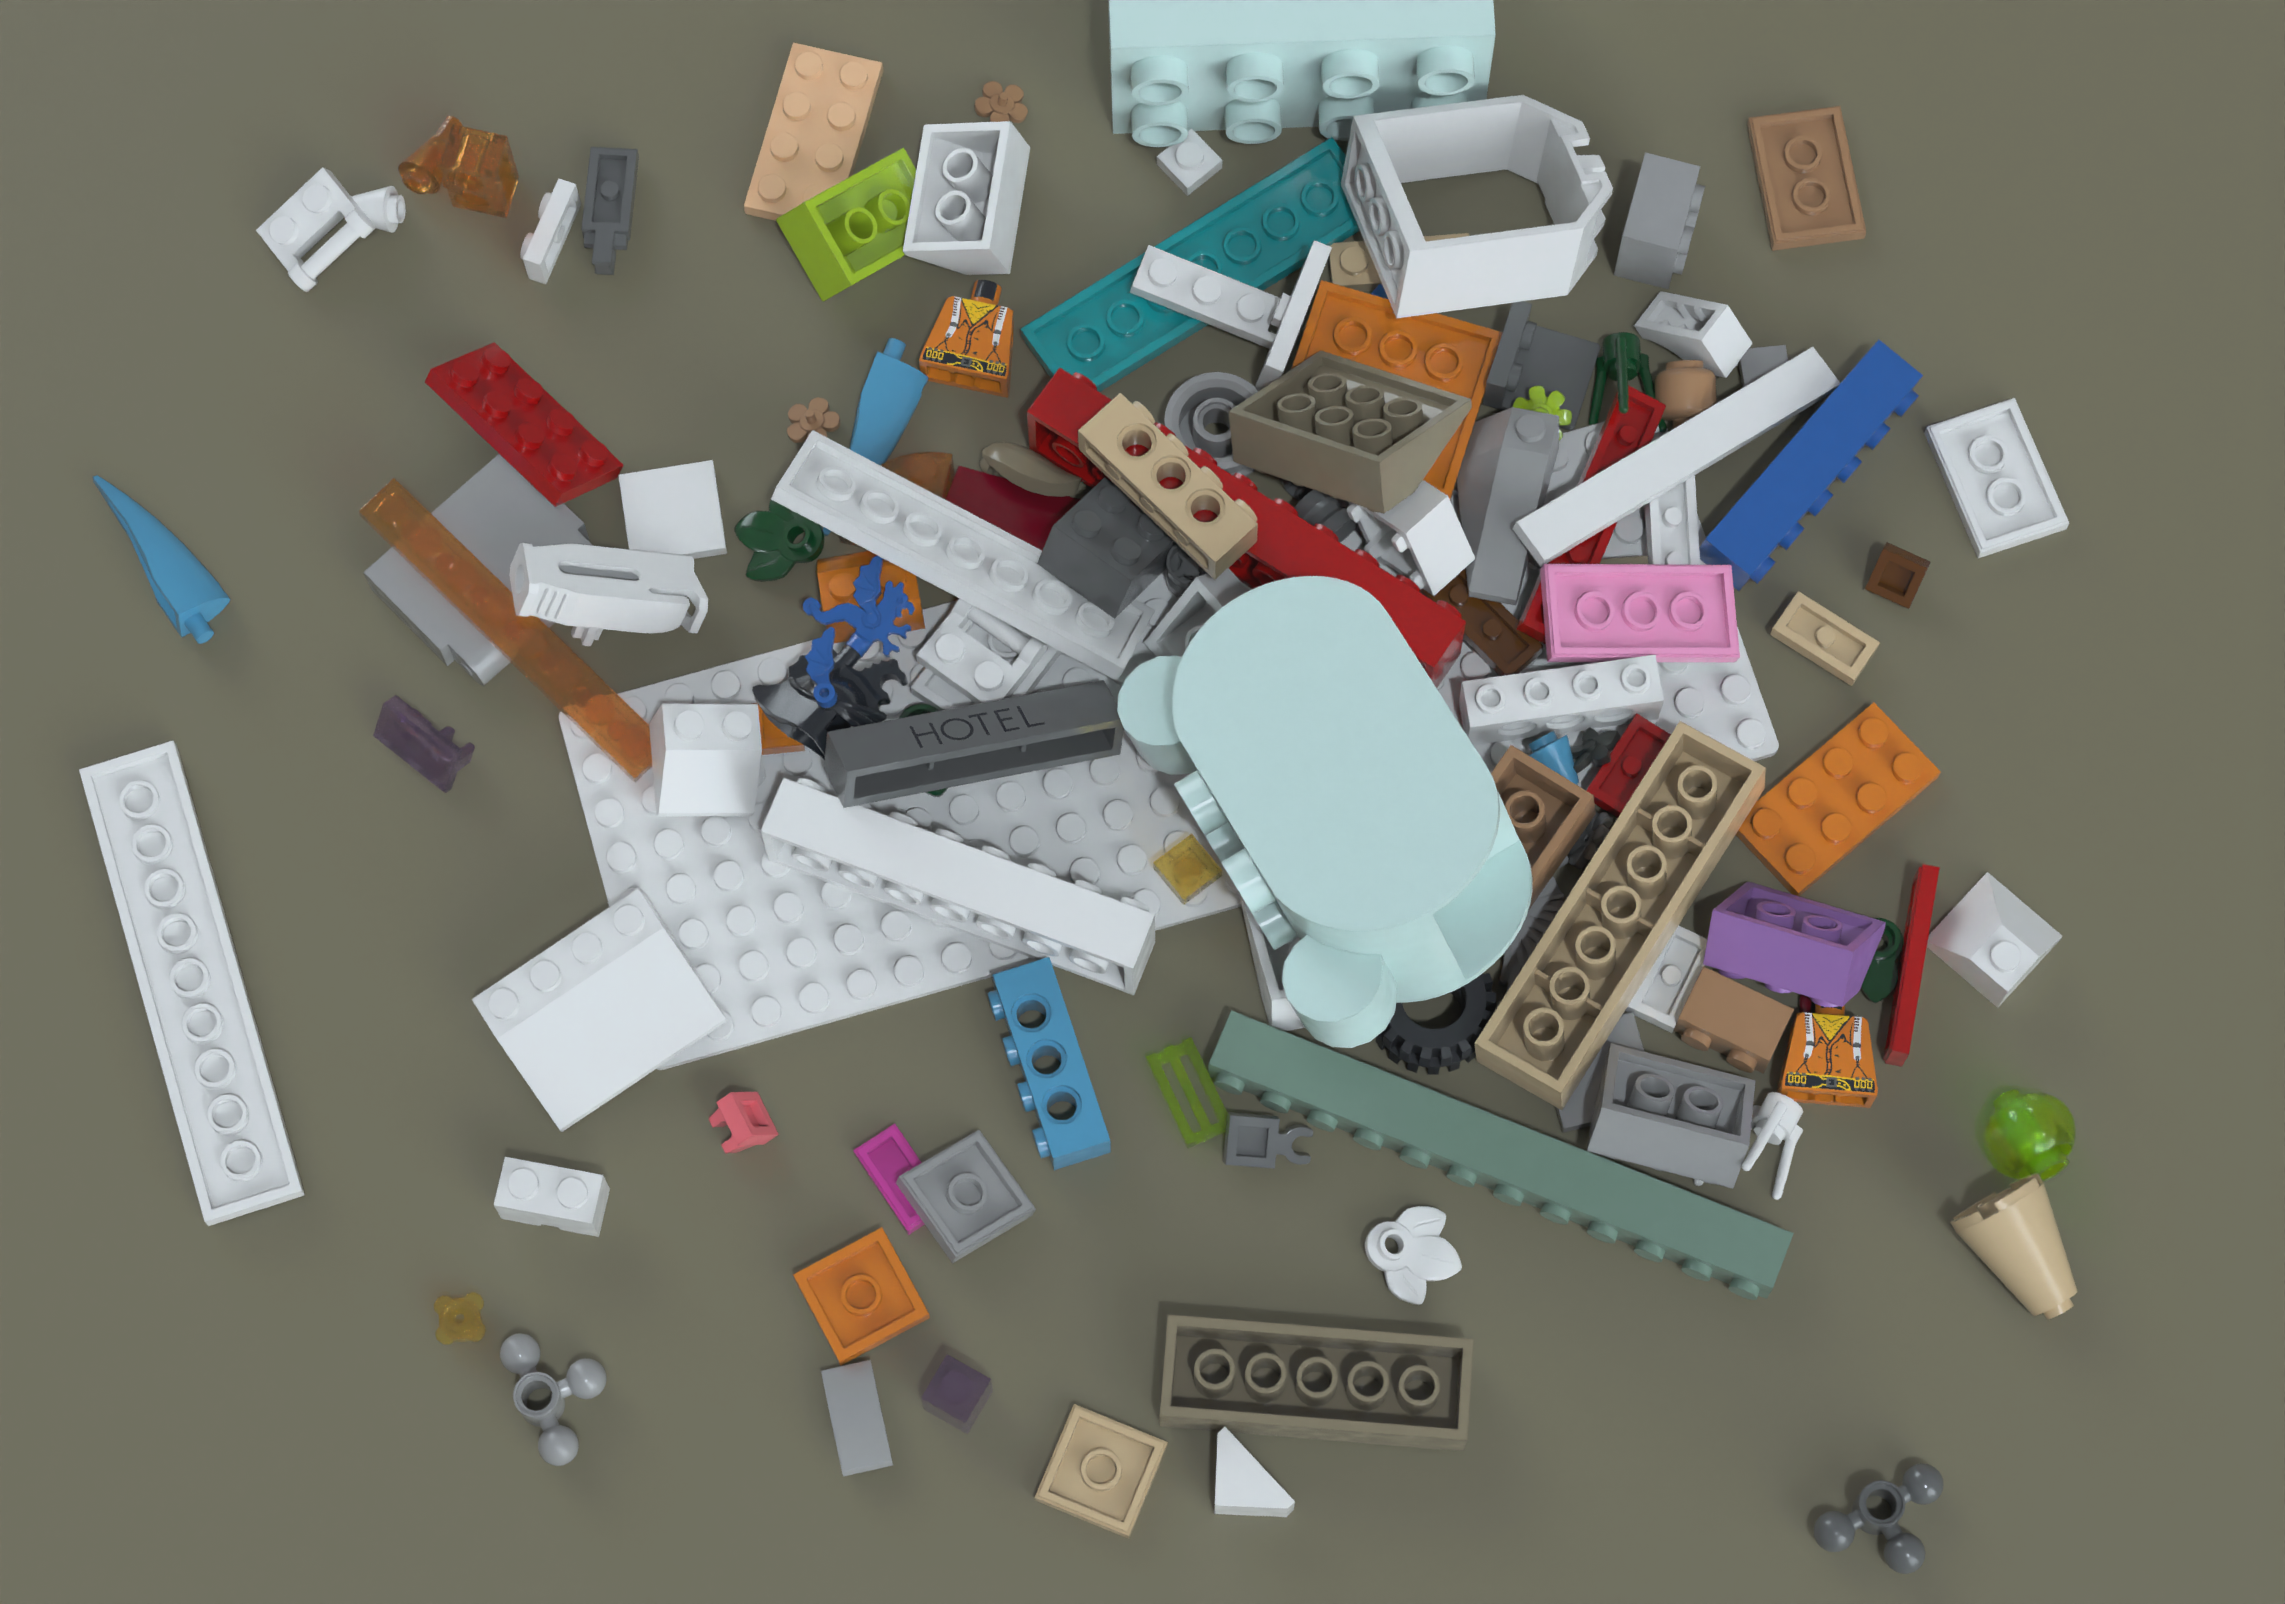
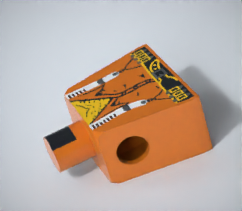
(972, 343)
(1829, 1060)

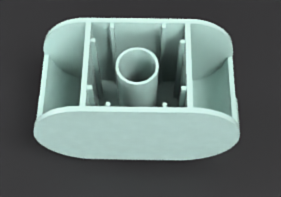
(1336, 800)

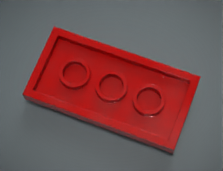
(524, 424)

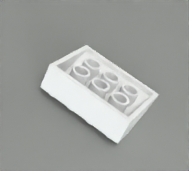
(599, 1009)

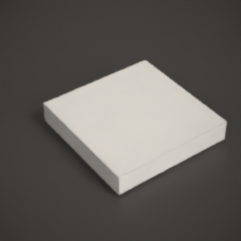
(674, 510)

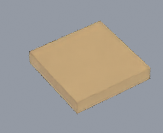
(1101, 1471)

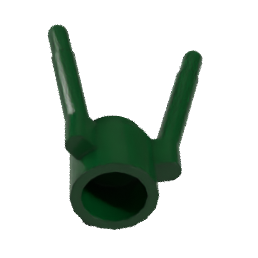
(1621, 362)

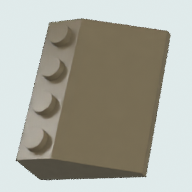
(1346, 430)

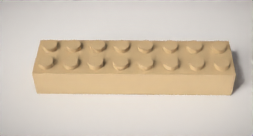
(1620, 915)

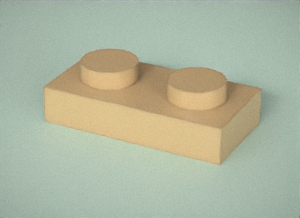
(1824, 638)

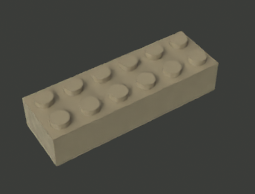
(1316, 1382)

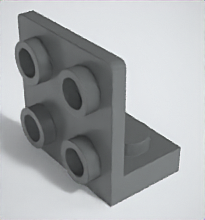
(1542, 357)

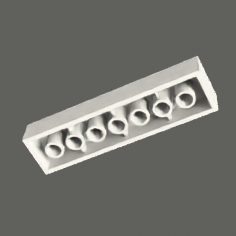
(960, 885)

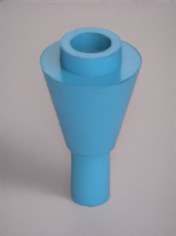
(1555, 755)

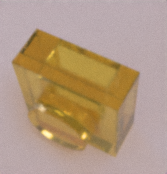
(1187, 869)

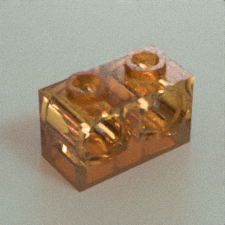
(478, 170)

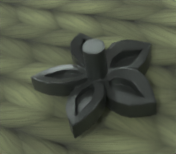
(1594, 748)

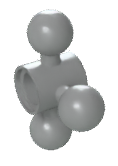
(583, 1379)

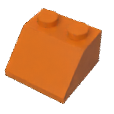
(837, 588)

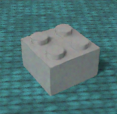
(1660, 221)

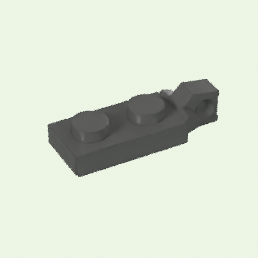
(609, 204)

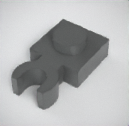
(1256, 1140)

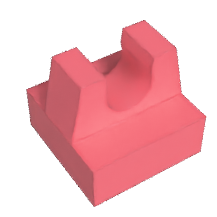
(746, 1120)

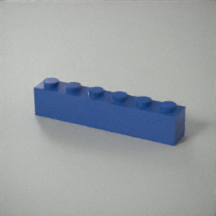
(1810, 463)

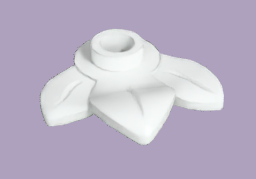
(1420, 1253)

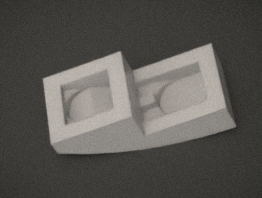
(856, 1418)

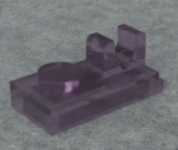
(421, 744)

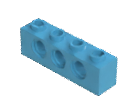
(1037, 989)

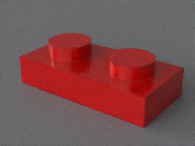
(1628, 765)

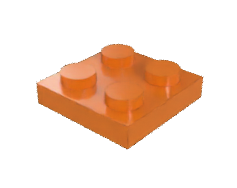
(861, 1296)

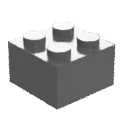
(1106, 549)

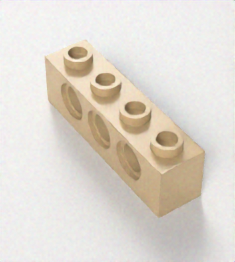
(1210, 544)

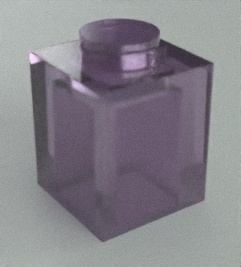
(957, 1394)

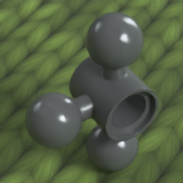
(1903, 1550)

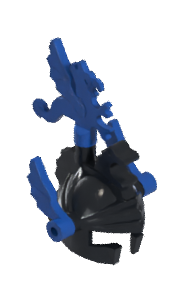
(823, 686)

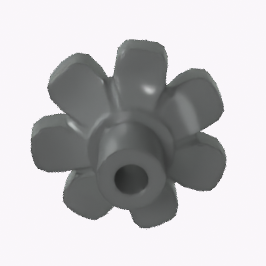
(1590, 840)

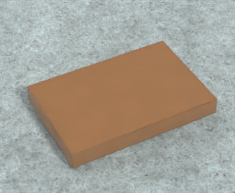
(1806, 178)

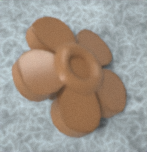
(1001, 105)
(815, 418)

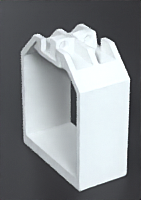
(1466, 140)

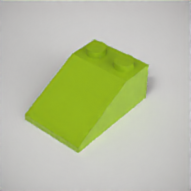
(853, 225)

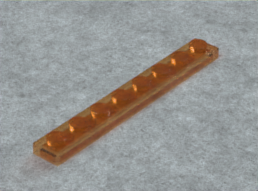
(521, 639)

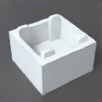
(1417, 538)

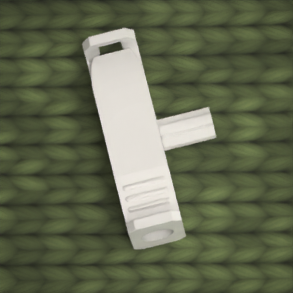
(606, 589)

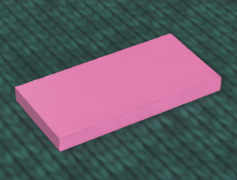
(1639, 612)

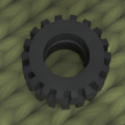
(1446, 1045)

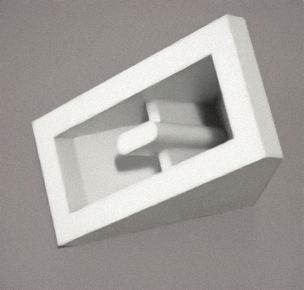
(1243, 1483)

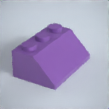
(1792, 944)

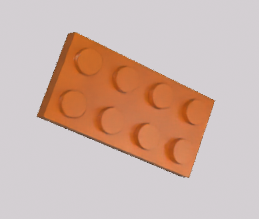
(1836, 800)

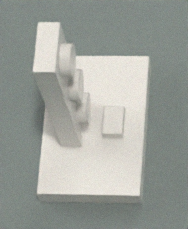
(1231, 303)

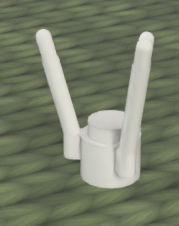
(1773, 1123)

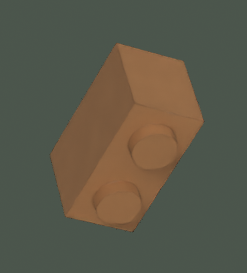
(1732, 1021)

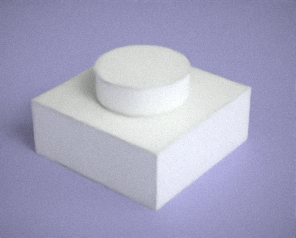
(1189, 163)

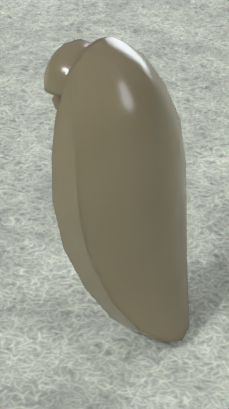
(1028, 469)

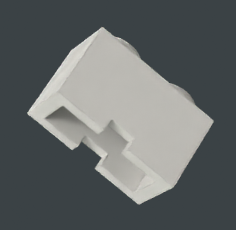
(551, 1196)

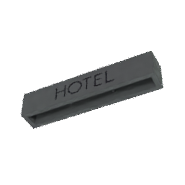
(973, 743)

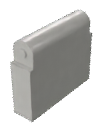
(490, 519)

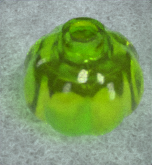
(2029, 1135)

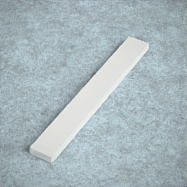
(1675, 456)

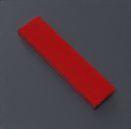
(1911, 965)

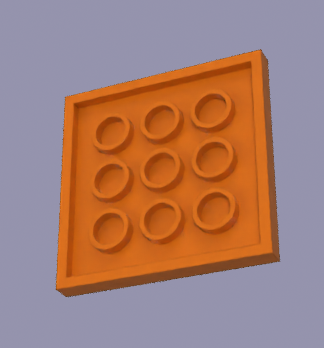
(1420, 348)

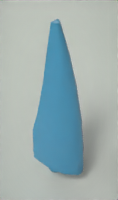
(885, 404)
(177, 577)

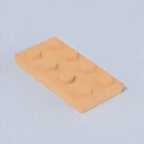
(812, 129)

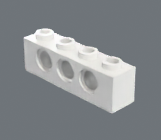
(1560, 699)

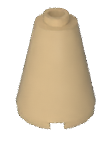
(2021, 1245)

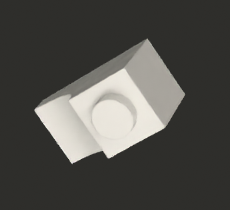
(1695, 331)

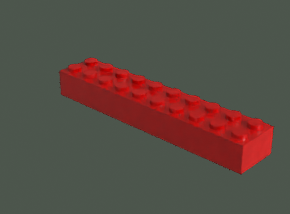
(1284, 542)

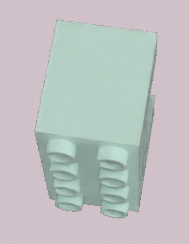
(1289, 63)

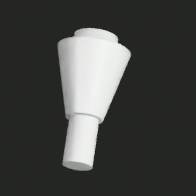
(382, 207)

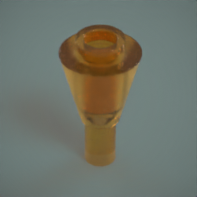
(420, 169)

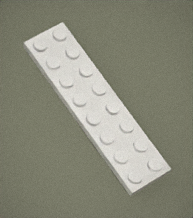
(955, 552)

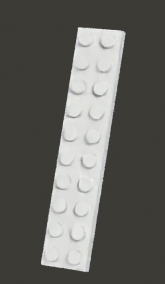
(191, 984)

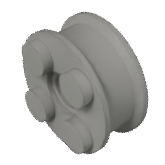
(1207, 401)

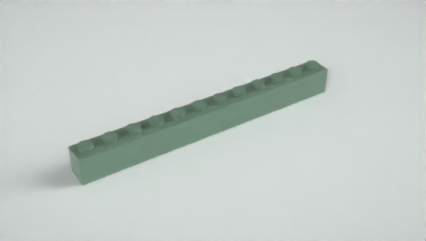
(1499, 1156)

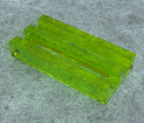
(1172, 1055)

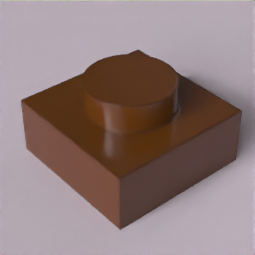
(1897, 575)

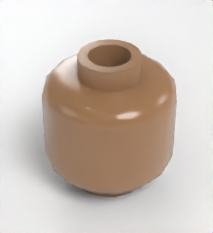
(1685, 390)

